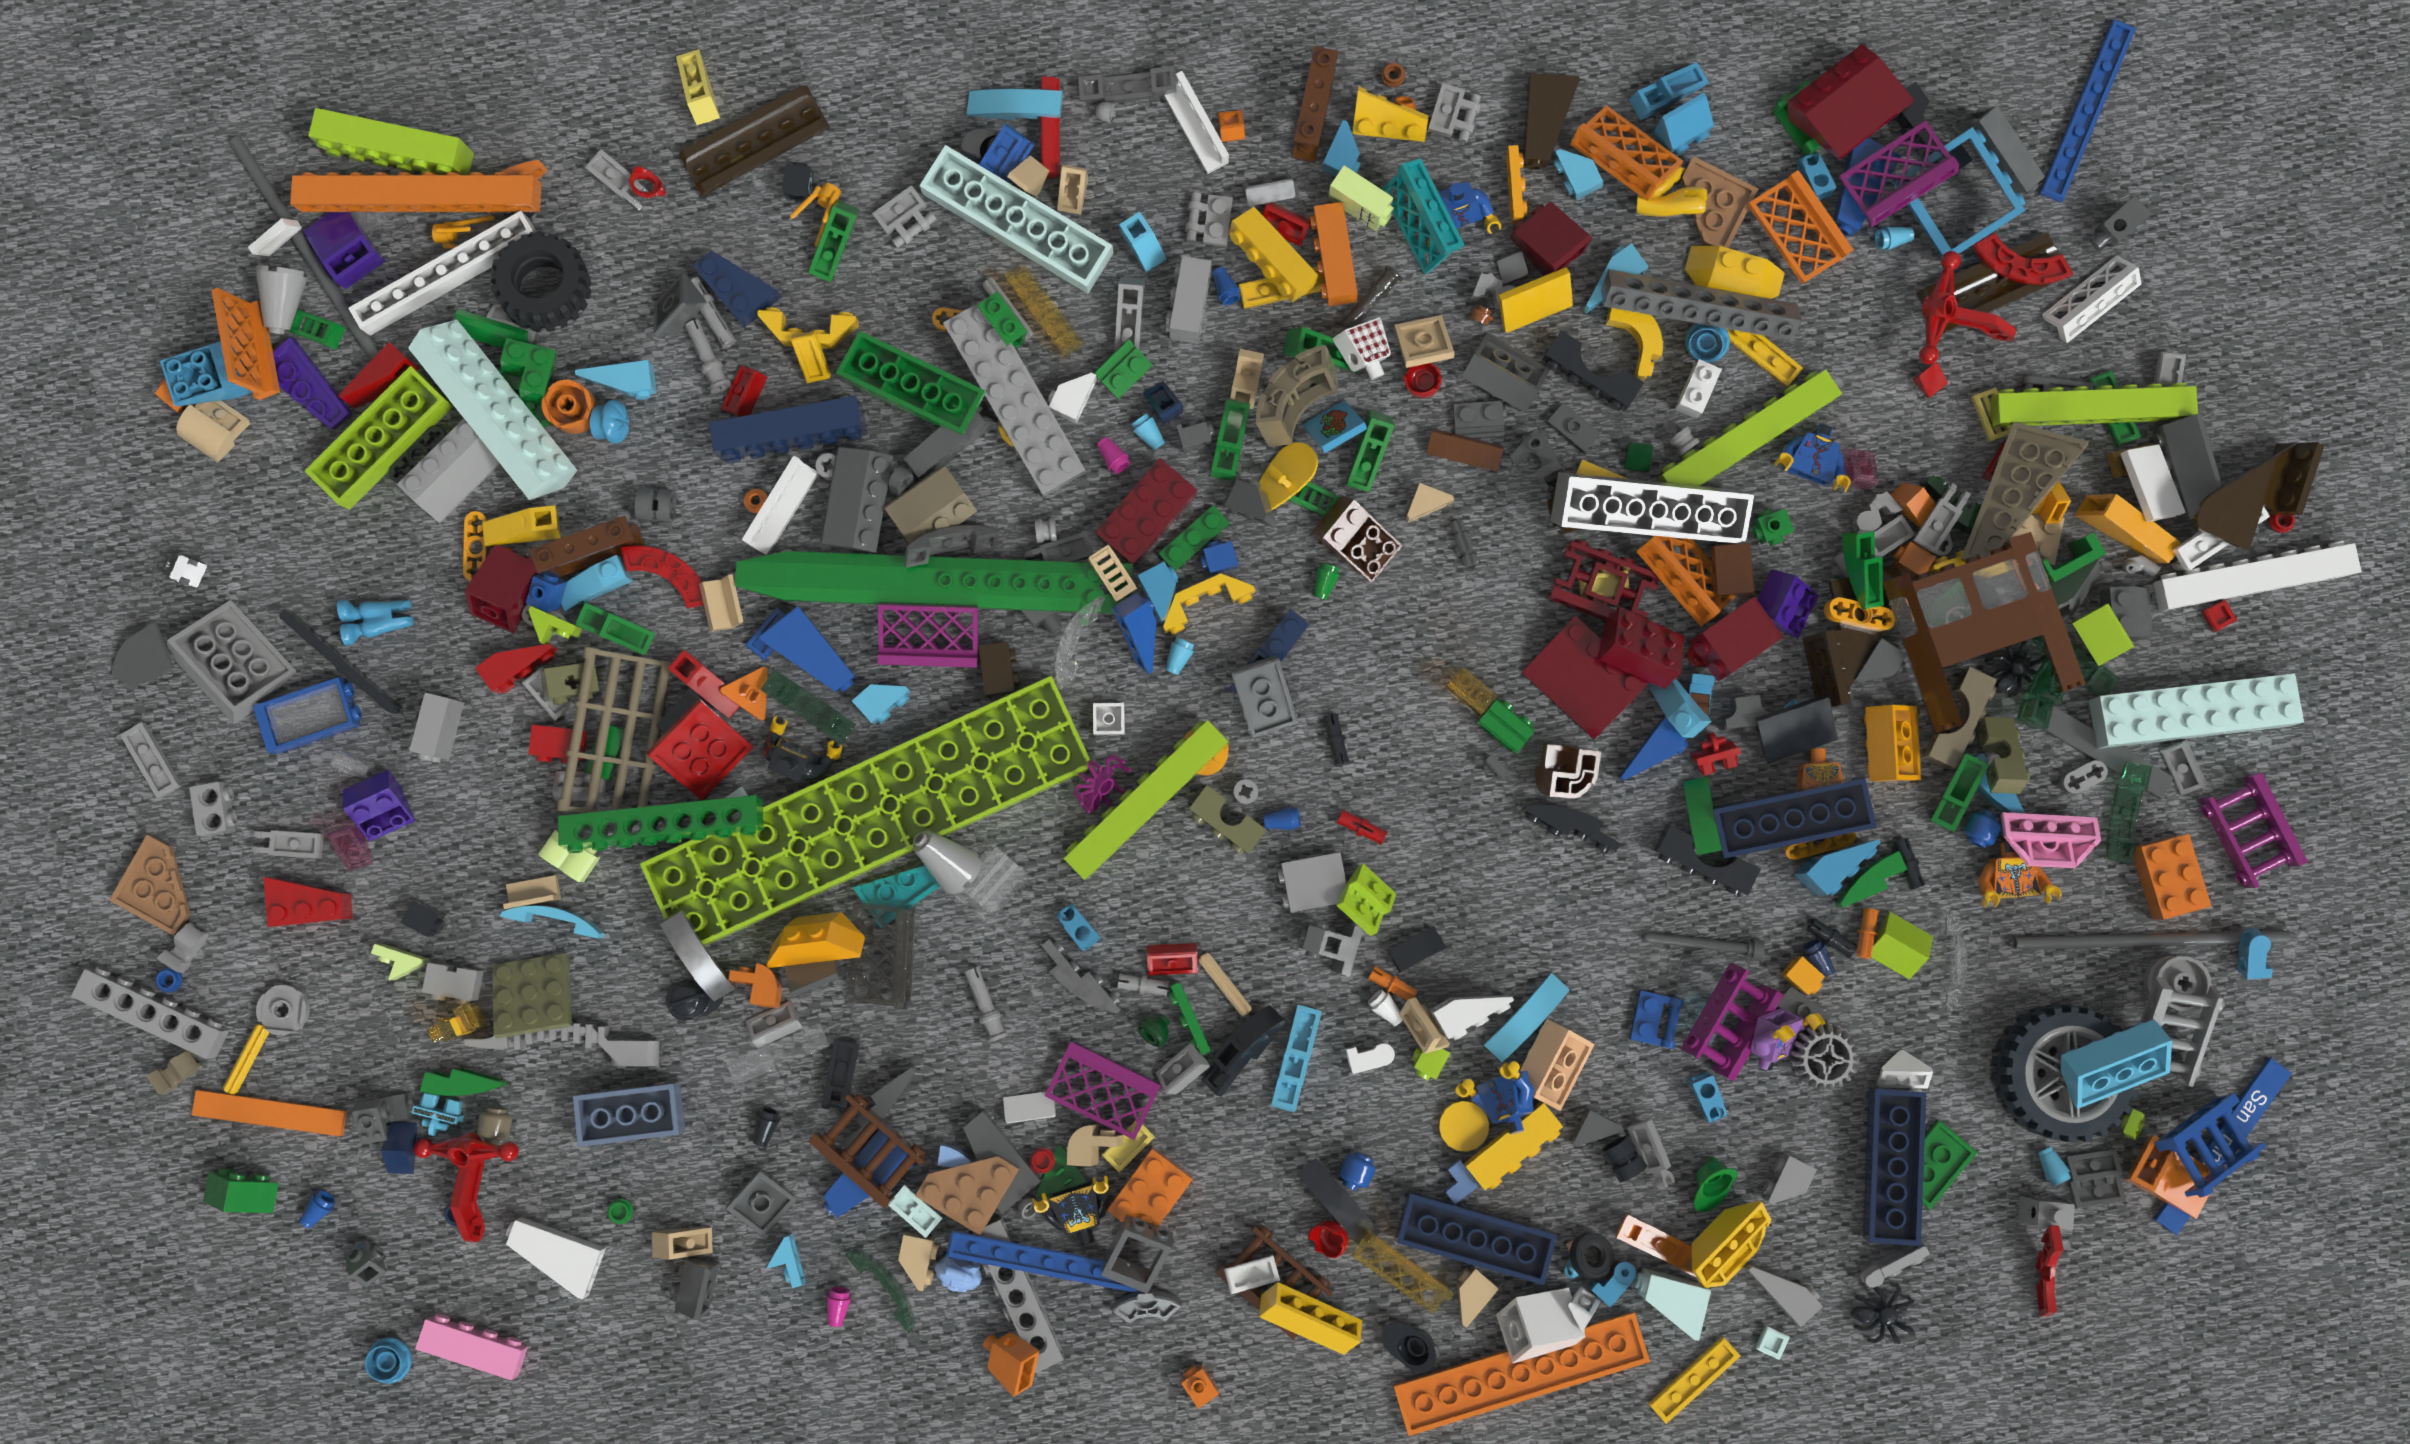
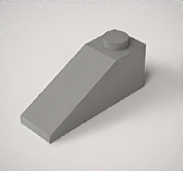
(1129, 311)
(1793, 1298)

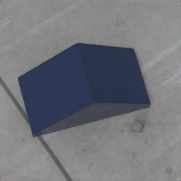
(1163, 402)
(398, 1148)

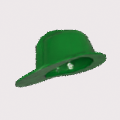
(1713, 1184)

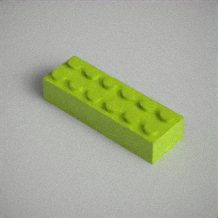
(389, 144)
(378, 438)

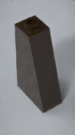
(1546, 110)

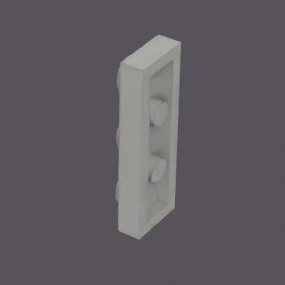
(151, 760)

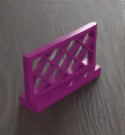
(1905, 193)
(922, 655)
(1110, 1069)

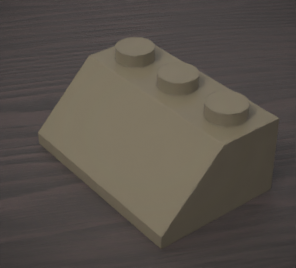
(930, 505)

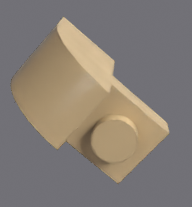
(1247, 377)
(1085, 1143)

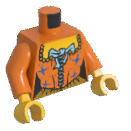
(2013, 878)

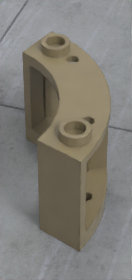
(1292, 394)

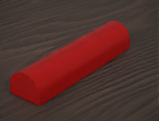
(1050, 134)

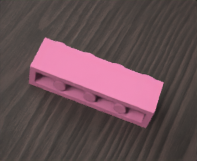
(472, 1347)

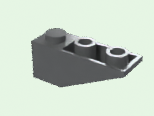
(2073, 588)

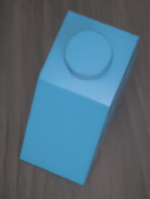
(1342, 152)

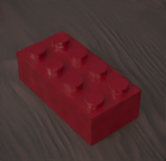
(1146, 512)

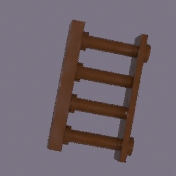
(1314, 104)
(586, 547)
(844, 1158)
(1252, 1295)

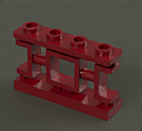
(1598, 604)

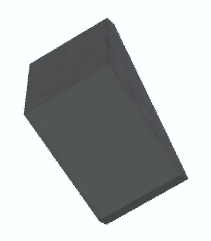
(1593, 1127)

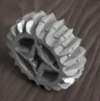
(1824, 1076)

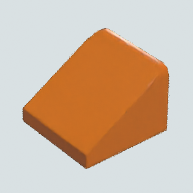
(1231, 125)

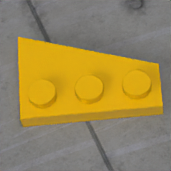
(1385, 119)

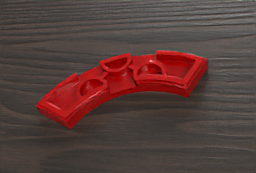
(2018, 268)
(667, 566)
(2046, 1265)

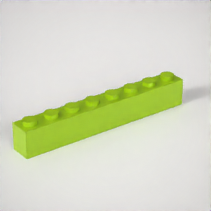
(2094, 406)
(1754, 432)
(1146, 799)

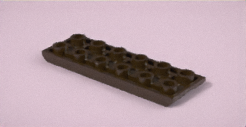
(753, 140)
(1986, 291)

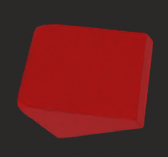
(1931, 380)

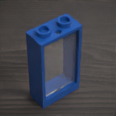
(308, 715)

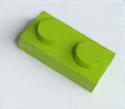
(2133, 1124)

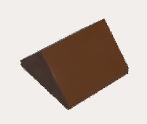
(1733, 570)

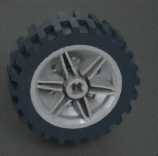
(2029, 1096)

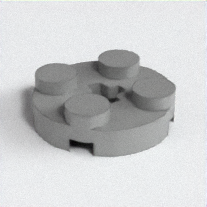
(296, 1002)

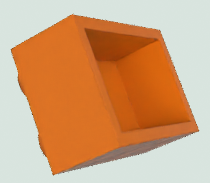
(2171, 877)
(1151, 1189)

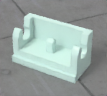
(915, 1211)

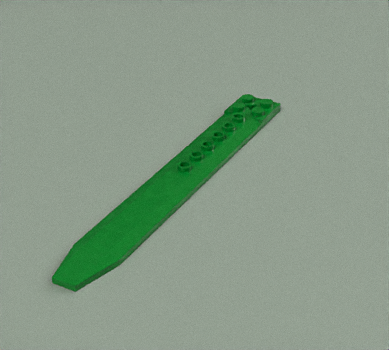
(939, 582)

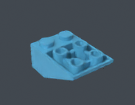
(200, 377)
(1826, 871)

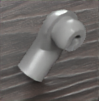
(2140, 563)

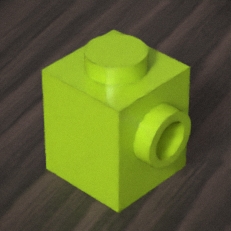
(1429, 1064)

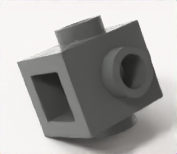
(365, 1263)

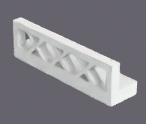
(1197, 125)
(2098, 299)
(780, 506)
(2201, 547)

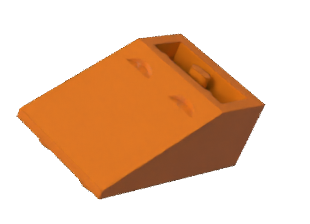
(2166, 1177)

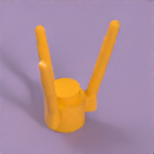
(827, 198)
(448, 232)

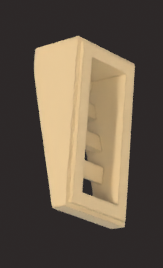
(1105, 577)

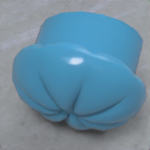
(1707, 342)
(610, 422)
(388, 1360)

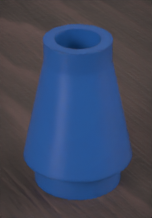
(1226, 288)
(1283, 819)
(317, 1207)

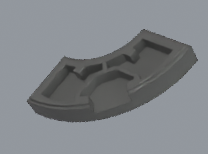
(1141, 1305)

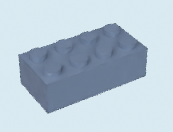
(629, 1114)

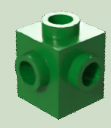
(1772, 527)

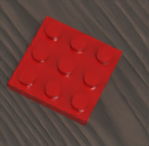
(700, 749)

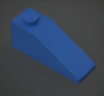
(1138, 628)
(1660, 745)

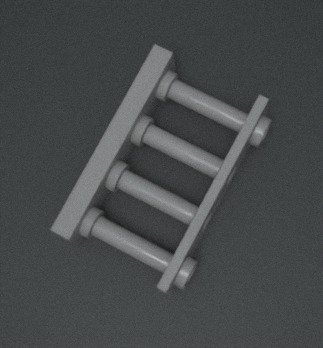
(2158, 1000)

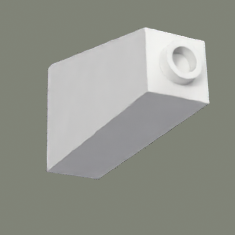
(559, 1255)

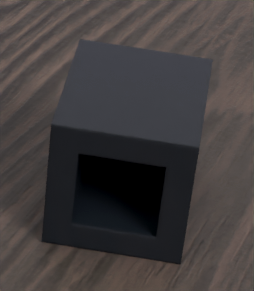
(797, 181)
(423, 918)

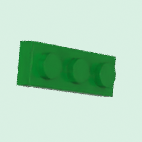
(1194, 538)
(1188, 1018)

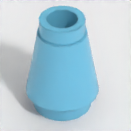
(1892, 237)
(1148, 431)
(1179, 655)
(2053, 1166)

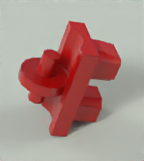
(1714, 750)

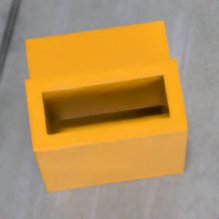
(2053, 505)

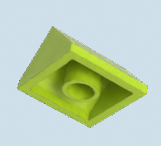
(2102, 634)
(1901, 946)

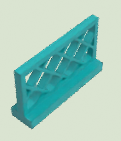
(1431, 214)

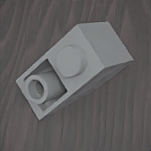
(1789, 1179)

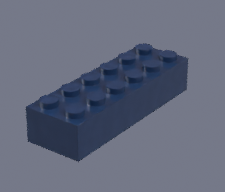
(787, 429)
(1795, 816)
(1894, 1166)
(1475, 1237)

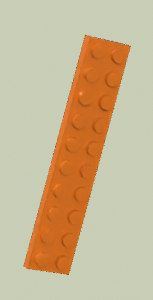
(1497, 1382)

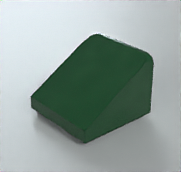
(1638, 456)

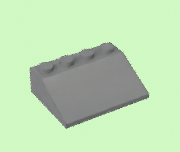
(230, 660)

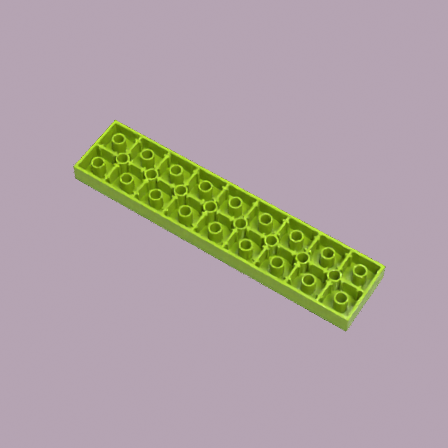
(872, 813)

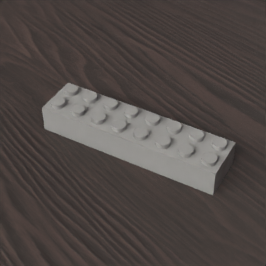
(1015, 401)
(1651, 508)

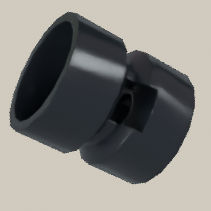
(1625, 1161)

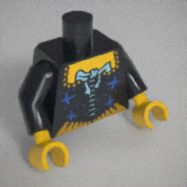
(795, 760)
(1076, 1208)

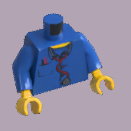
(1468, 206)
(1815, 458)
(1504, 1097)

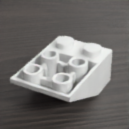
(1460, 1013)

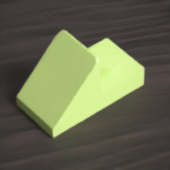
(404, 961)

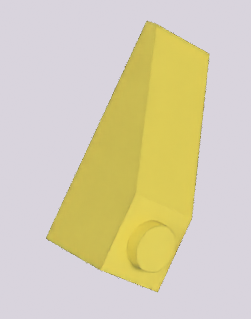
(697, 87)

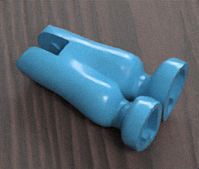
(376, 617)

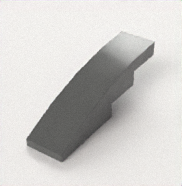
(884, 1100)

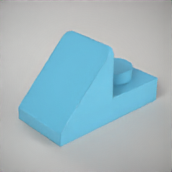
(788, 1254)

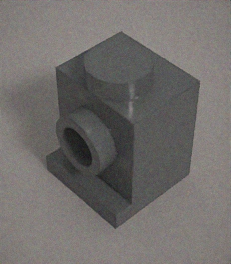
(1195, 435)

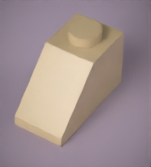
(681, 1242)
(1473, 1293)

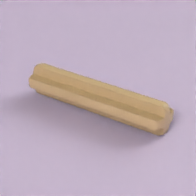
(1225, 984)

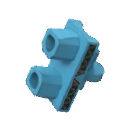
(450, 1113)

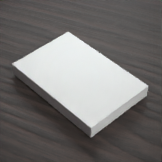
(2152, 483)

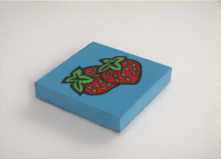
(1334, 426)

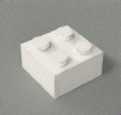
(1108, 719)

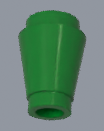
(1325, 580)

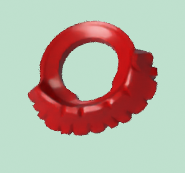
(642, 173)

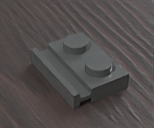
(1479, 419)

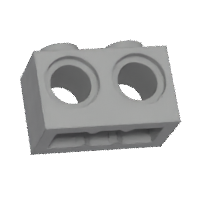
(206, 811)

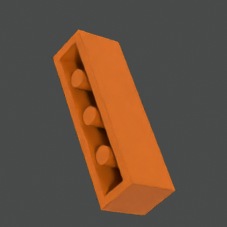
(1335, 254)

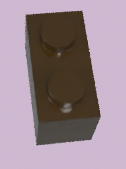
(998, 669)

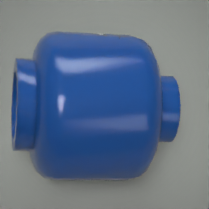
(1982, 829)
(1357, 1171)

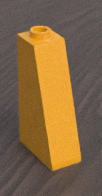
(2127, 526)

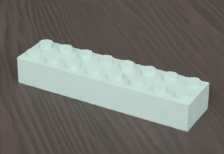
(1016, 219)
(492, 409)
(2196, 711)

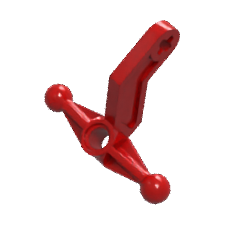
(1942, 308)
(469, 1155)

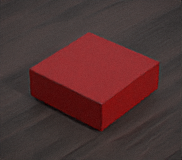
(2219, 615)

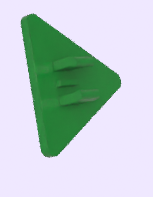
(1061, 1175)

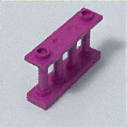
(2277, 831)
(1740, 1040)

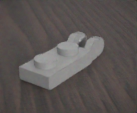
(614, 177)
(1940, 520)
(291, 844)
(1892, 1264)

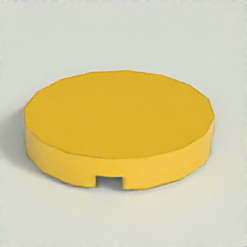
(1463, 1126)

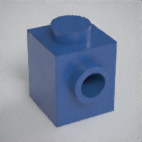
(1219, 557)
(546, 591)

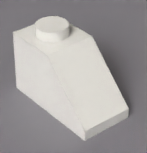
(1072, 397)

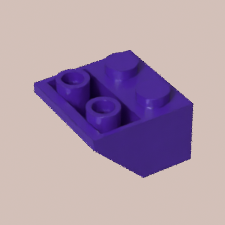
(1787, 602)
(377, 805)

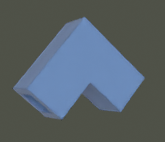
(1464, 1183)

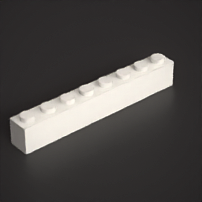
(438, 275)
(2256, 577)

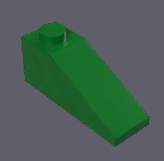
(834, 240)
(1302, 339)
(1370, 450)

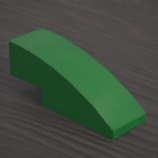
(1230, 440)
(1864, 567)
(614, 628)
(1960, 793)
(1701, 815)
(1871, 879)
(459, 1082)

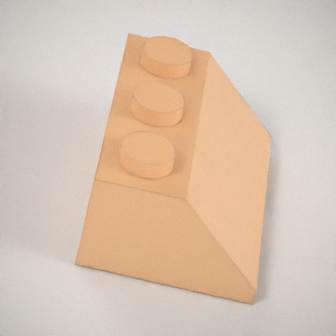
(1555, 1063)

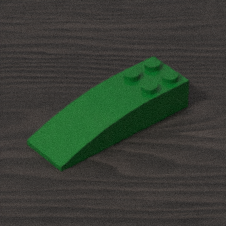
(910, 383)

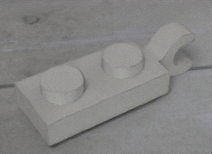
(1652, 1151)

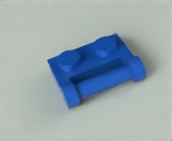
(1648, 1018)

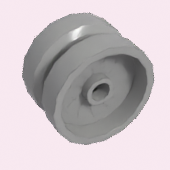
(2182, 974)

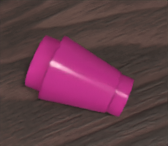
(1113, 456)
(837, 1305)

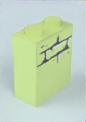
(1361, 198)

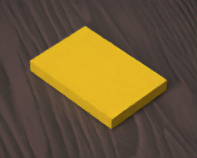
(1535, 300)

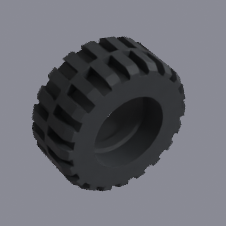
(528, 255)

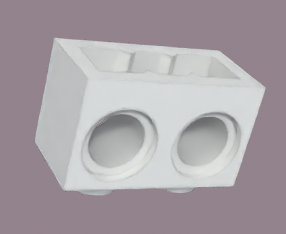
(1698, 389)

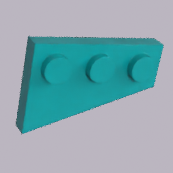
(898, 890)

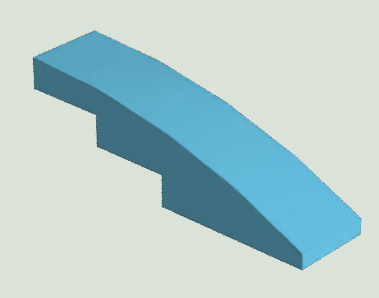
(1014, 103)
(1296, 1058)

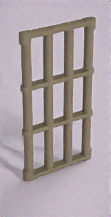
(607, 709)

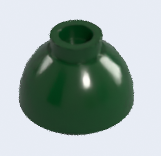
(1154, 1029)

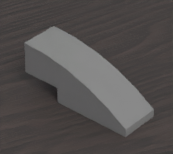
(1886, 539)

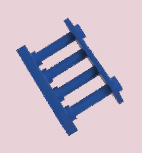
(2191, 1130)

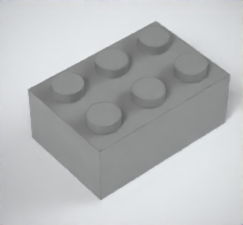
(1189, 299)

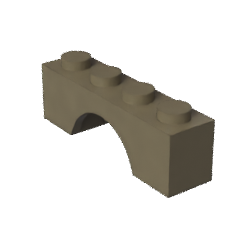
(1973, 691)

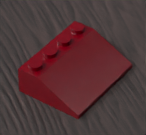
(1849, 102)
(1579, 681)

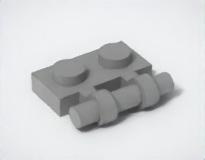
(1446, 111)
(899, 211)
(1217, 219)

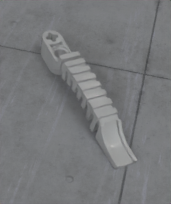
(621, 1051)

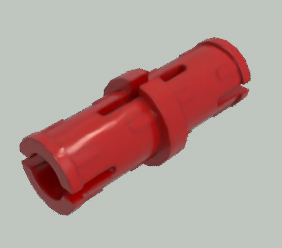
(1377, 835)

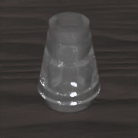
(350, 764)

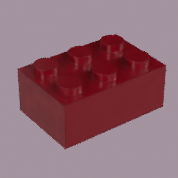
(1642, 648)

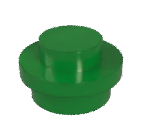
(620, 1211)

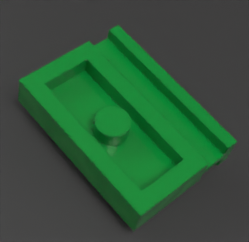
(1122, 369)

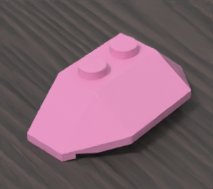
(2051, 838)

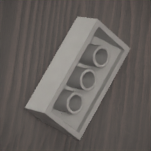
(449, 472)

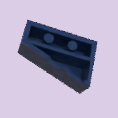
(736, 288)

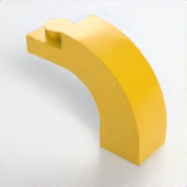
(1646, 333)

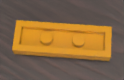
(1516, 184)

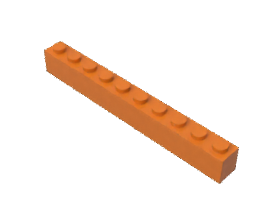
(416, 192)

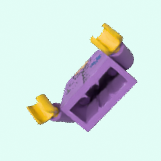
(1777, 1033)

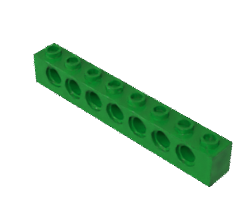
(573, 826)

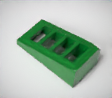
(330, 335)
(1308, 505)

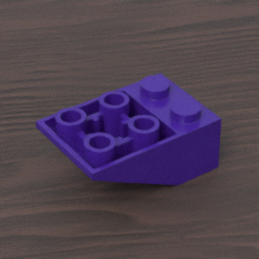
(343, 248)

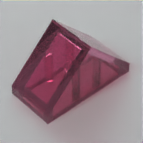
(1862, 469)
(351, 847)

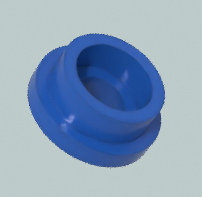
(161, 980)

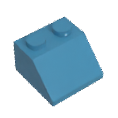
(1685, 125)
(1160, 588)

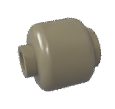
(494, 1125)

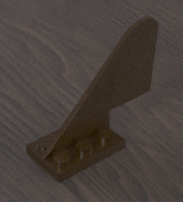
(2277, 484)
(1839, 655)

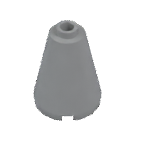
(279, 296)
(947, 861)

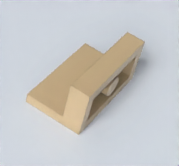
(721, 603)
(533, 892)
(1423, 1026)

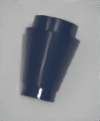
(1818, 956)

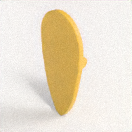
(1288, 473)

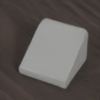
(1512, 268)

